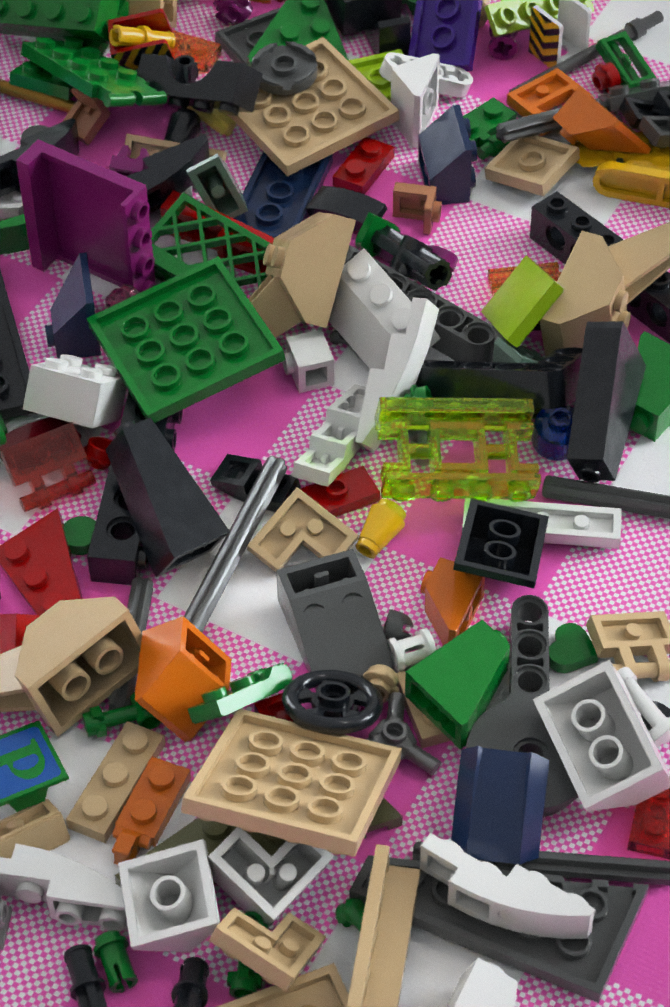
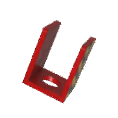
(130, 56)

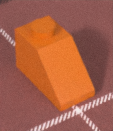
(451, 599)

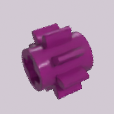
(232, 10)

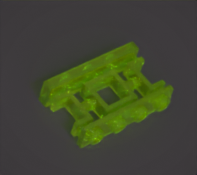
(457, 420)

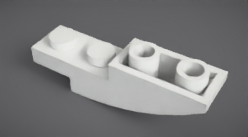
(69, 887)
(518, 902)

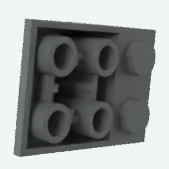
(333, 614)

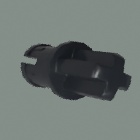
(86, 983)
(191, 989)

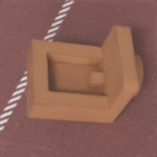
(89, 116)
(417, 203)

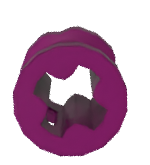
(503, 47)

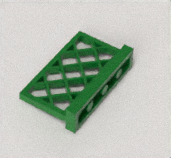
(168, 266)

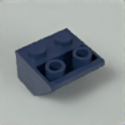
(447, 157)

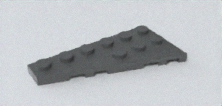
(569, 963)

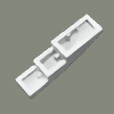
(401, 369)
(334, 441)

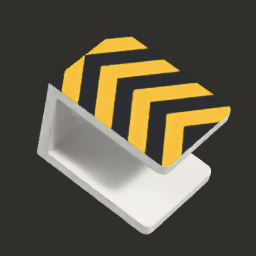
(569, 32)

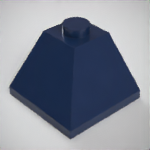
(69, 313)

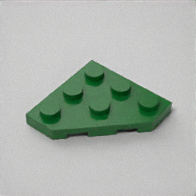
(300, 23)

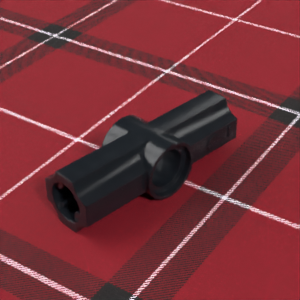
(411, 258)

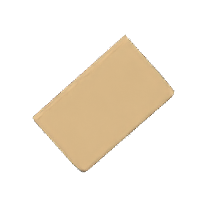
(35, 826)

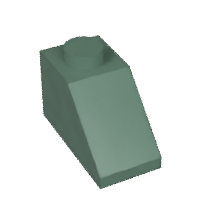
(217, 186)

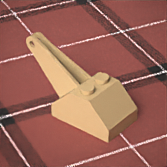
(303, 272)
(602, 282)
(70, 660)

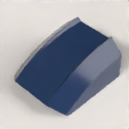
(500, 804)

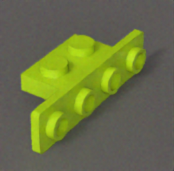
(515, 15)

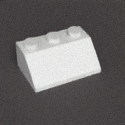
(370, 309)
(603, 740)

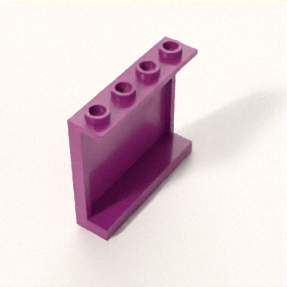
(83, 209)

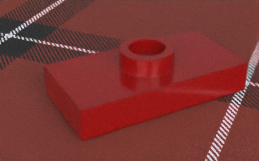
(346, 493)

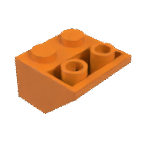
(175, 670)

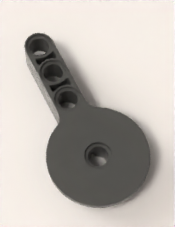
(516, 721)

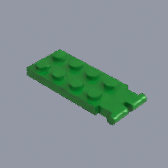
(92, 72)

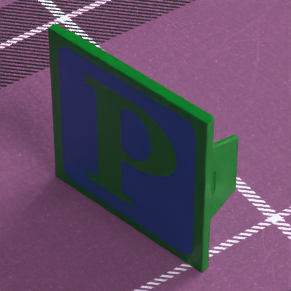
(28, 766)

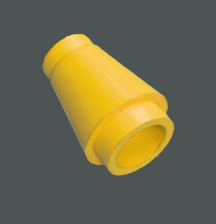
(381, 526)

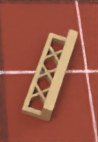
(384, 934)

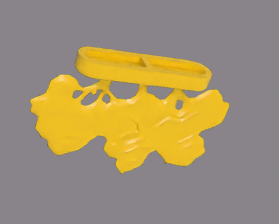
(637, 179)

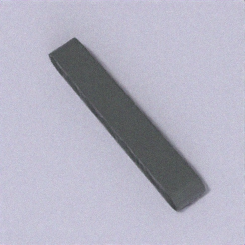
(461, 333)

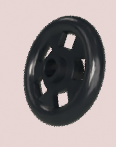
(332, 702)

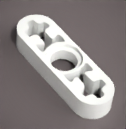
(452, 79)

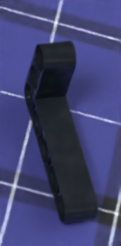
(549, 382)

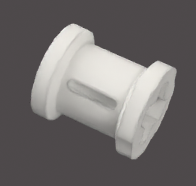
(422, 641)

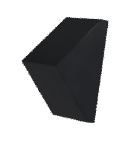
(390, 35)

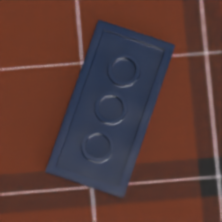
(280, 200)

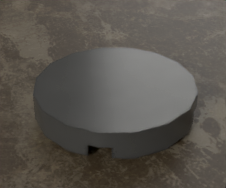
(285, 68)

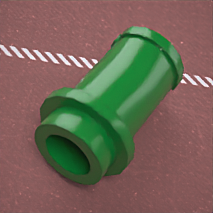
(115, 960)

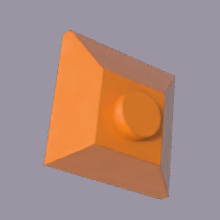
(595, 126)

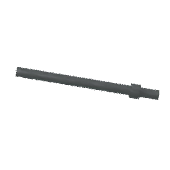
(635, 29)

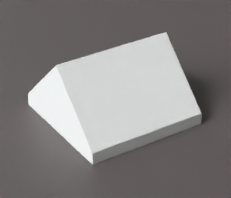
(415, 95)
(169, 898)

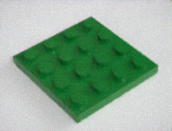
(185, 339)

